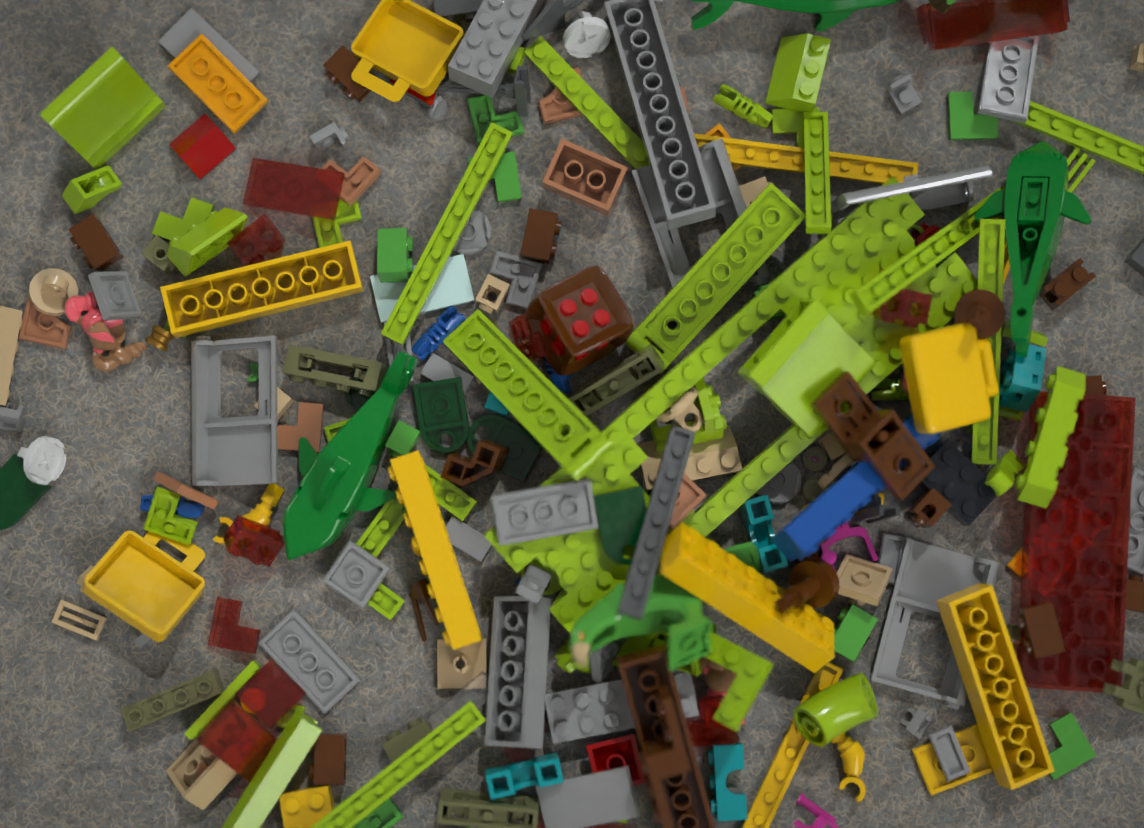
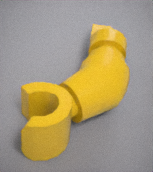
(262, 511)
(853, 762)

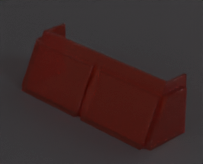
(990, 21)

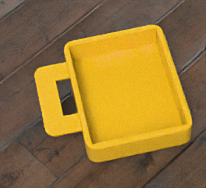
(407, 47)
(949, 377)
(146, 583)

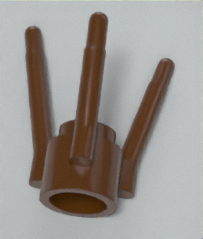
(421, 594)

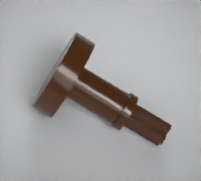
(982, 310)
(811, 583)

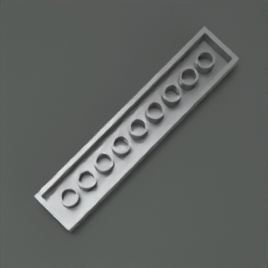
(660, 112)

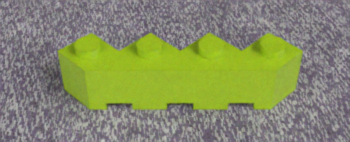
(1049, 447)

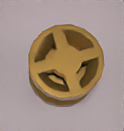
(159, 338)

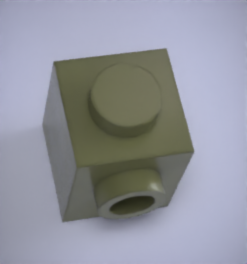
(156, 253)

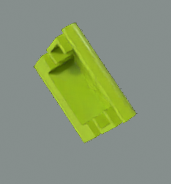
(103, 109)
(802, 361)

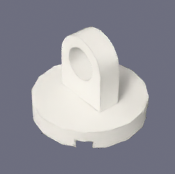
(586, 35)
(43, 460)

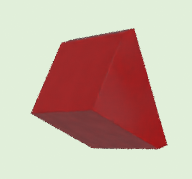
(202, 146)
(617, 754)

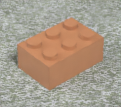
(584, 177)

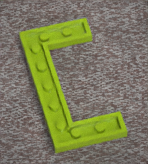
(391, 518)
(749, 667)

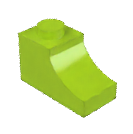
(90, 188)

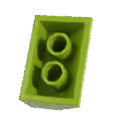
(798, 72)
(205, 240)

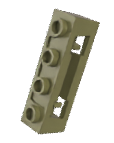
(296, 363)
(617, 380)
(172, 700)
(485, 812)

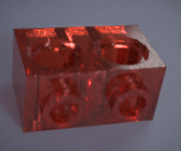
(253, 236)
(901, 310)
(255, 537)

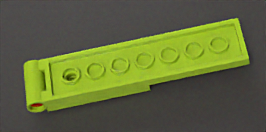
(718, 275)
(528, 395)

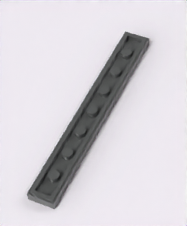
(656, 523)

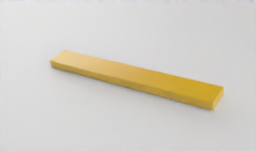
(786, 758)

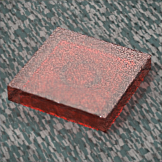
(270, 694)

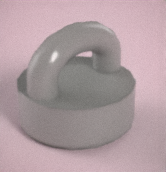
(438, 111)

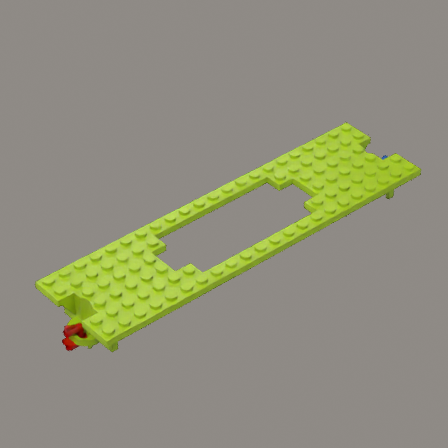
(829, 271)

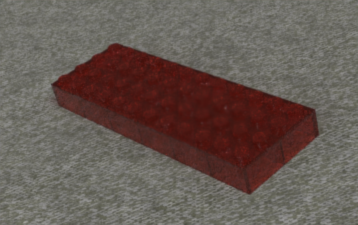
(1080, 549)

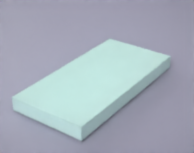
(450, 289)

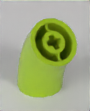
(836, 710)

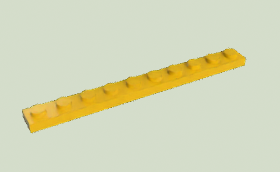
(792, 160)

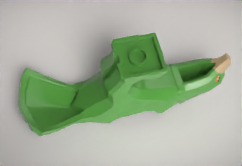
(668, 610)

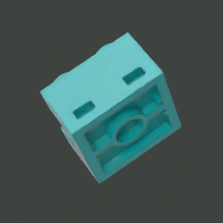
(1021, 378)

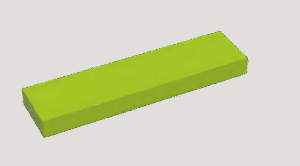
(223, 700)

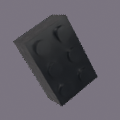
(959, 483)

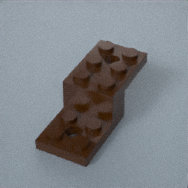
(872, 435)
(663, 757)

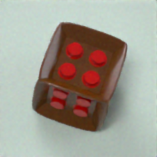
(579, 320)

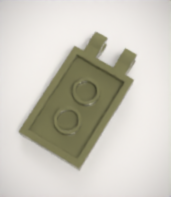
(1132, 691)

